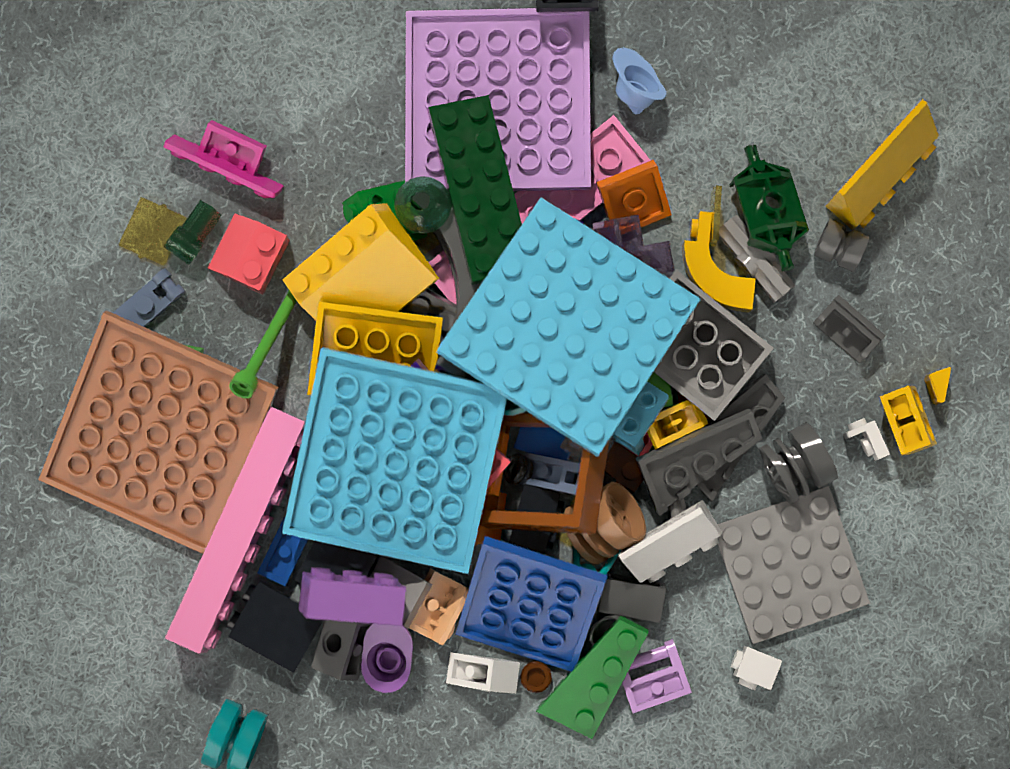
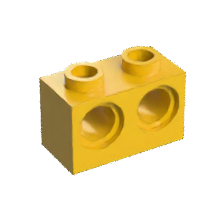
(908, 420)

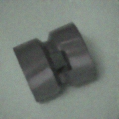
(841, 245)

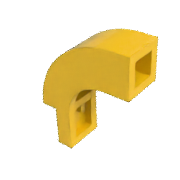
(727, 290)

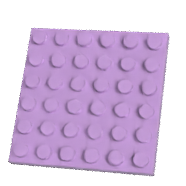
(536, 83)

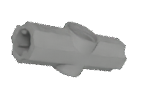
(755, 262)

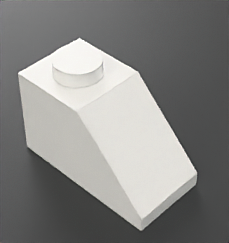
(483, 673)

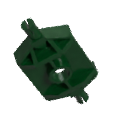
(769, 227)

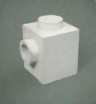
(755, 668)

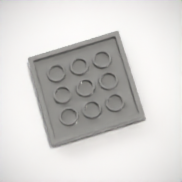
(791, 565)

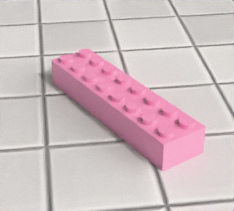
(237, 532)

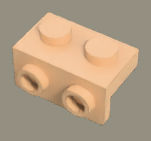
(440, 608)

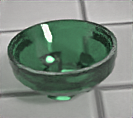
(433, 215)

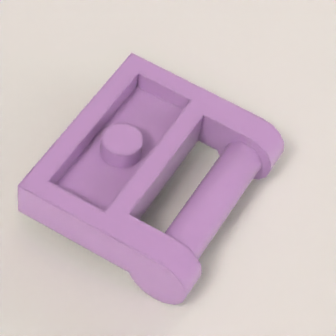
(659, 685)

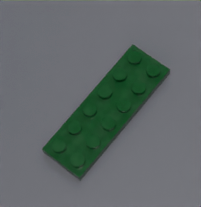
(476, 181)

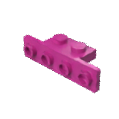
(229, 155)

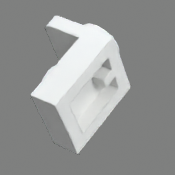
(872, 442)

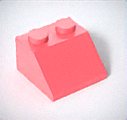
(249, 253)

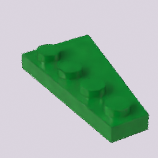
(591, 686)

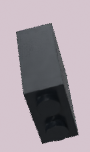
(273, 626)

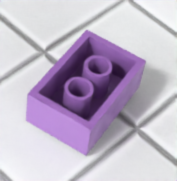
(352, 597)

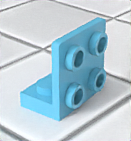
(640, 418)

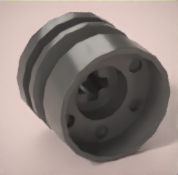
(802, 460)

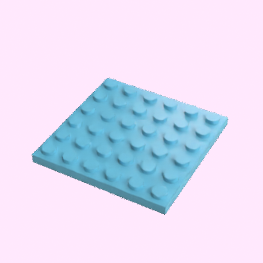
(568, 326)
(394, 460)

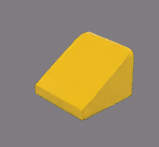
(937, 385)

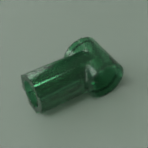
(189, 237)

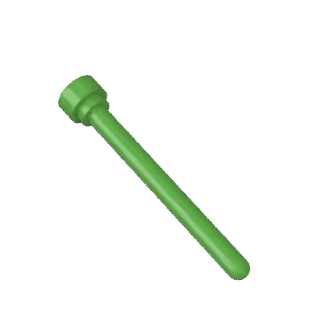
(245, 382)

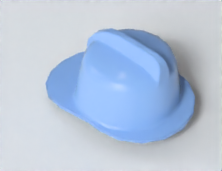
(637, 80)

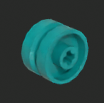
(230, 737)

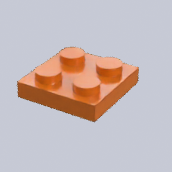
(635, 193)

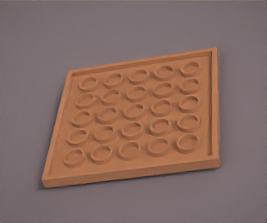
(155, 432)

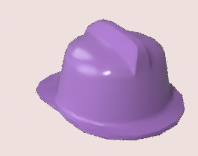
(386, 657)

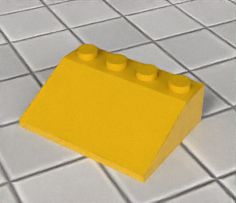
(885, 168)
(363, 266)
(376, 334)

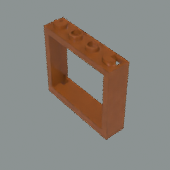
(586, 501)

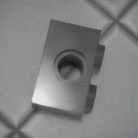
(339, 660)

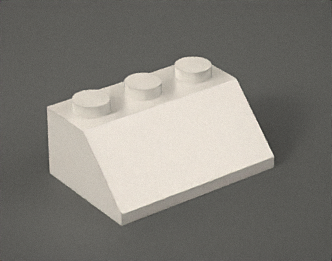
(672, 543)

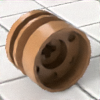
(618, 525)

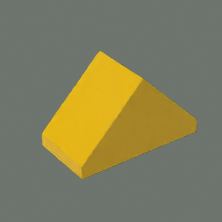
(676, 423)

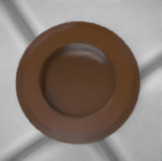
(535, 676)

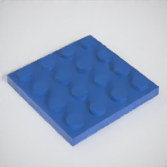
(530, 604)

